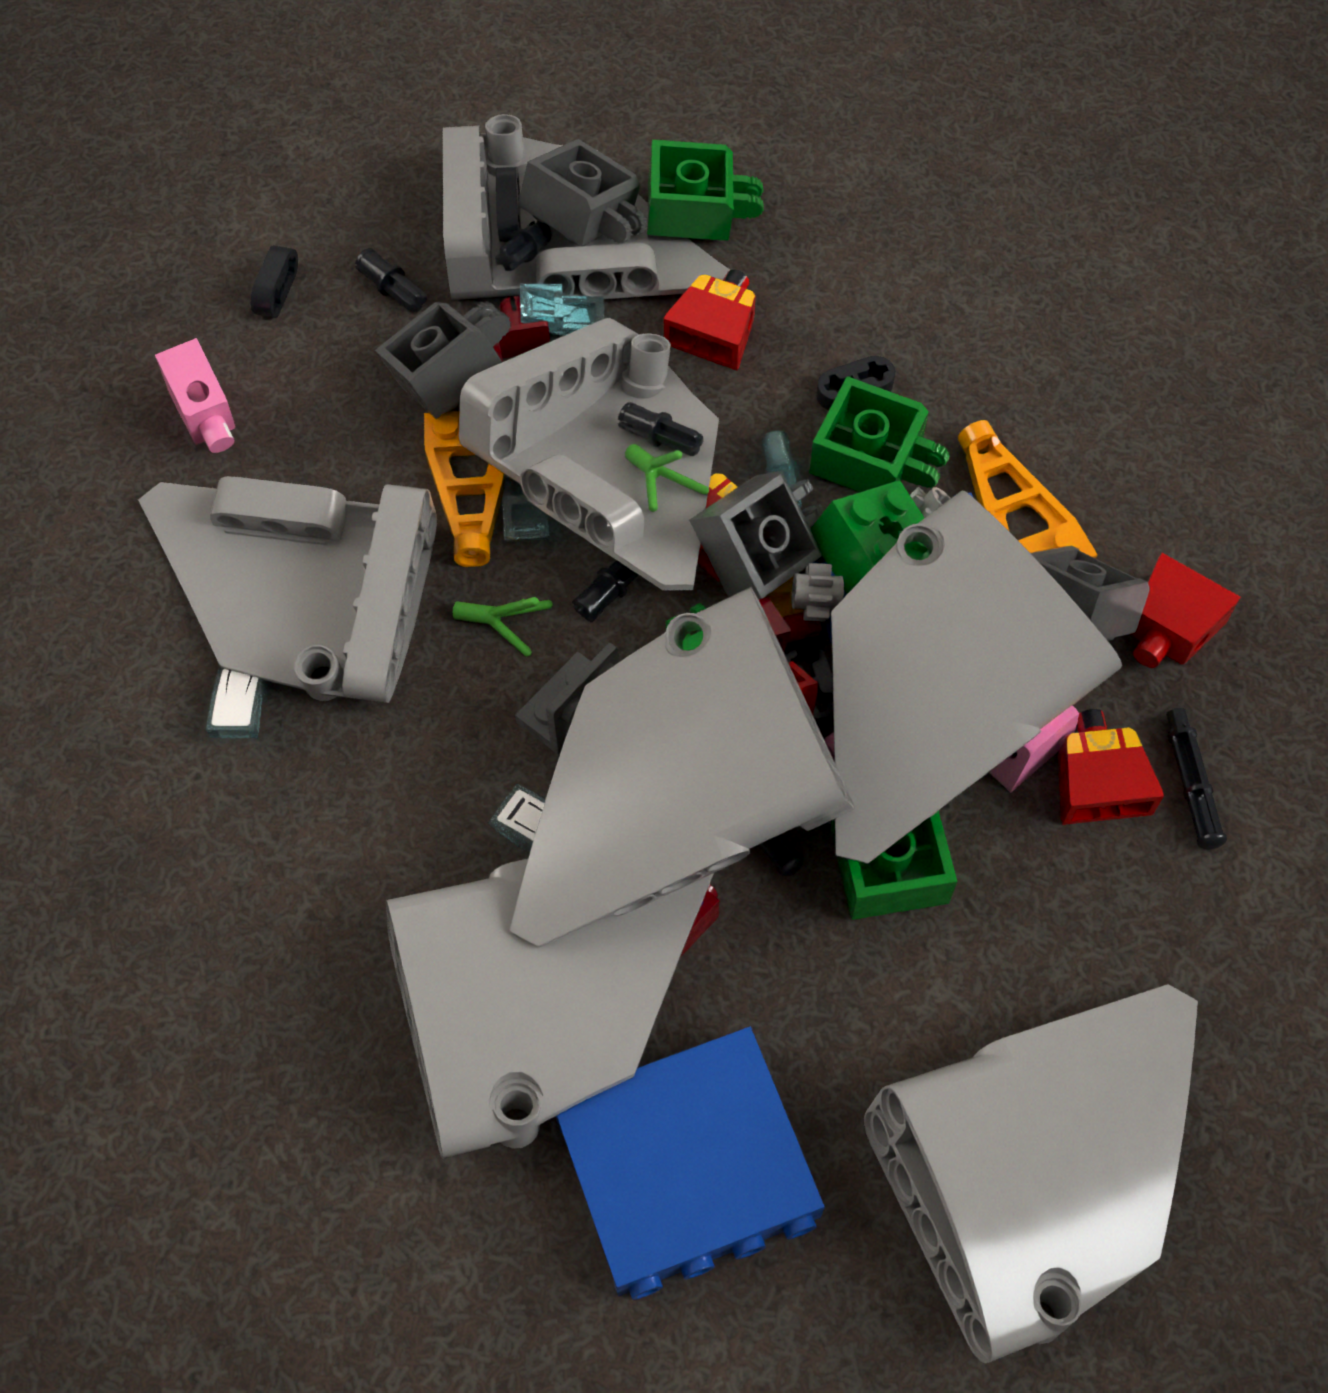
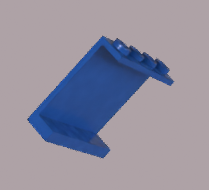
(690, 1164)

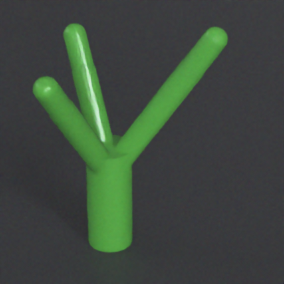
(654, 468)
(493, 614)

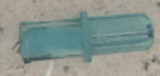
(779, 456)

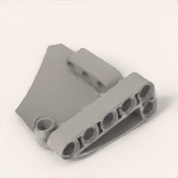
(600, 268)
(557, 433)
(300, 578)
(948, 670)
(676, 772)
(521, 1021)
(1043, 1164)

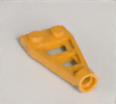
(1062, 525)
(469, 531)

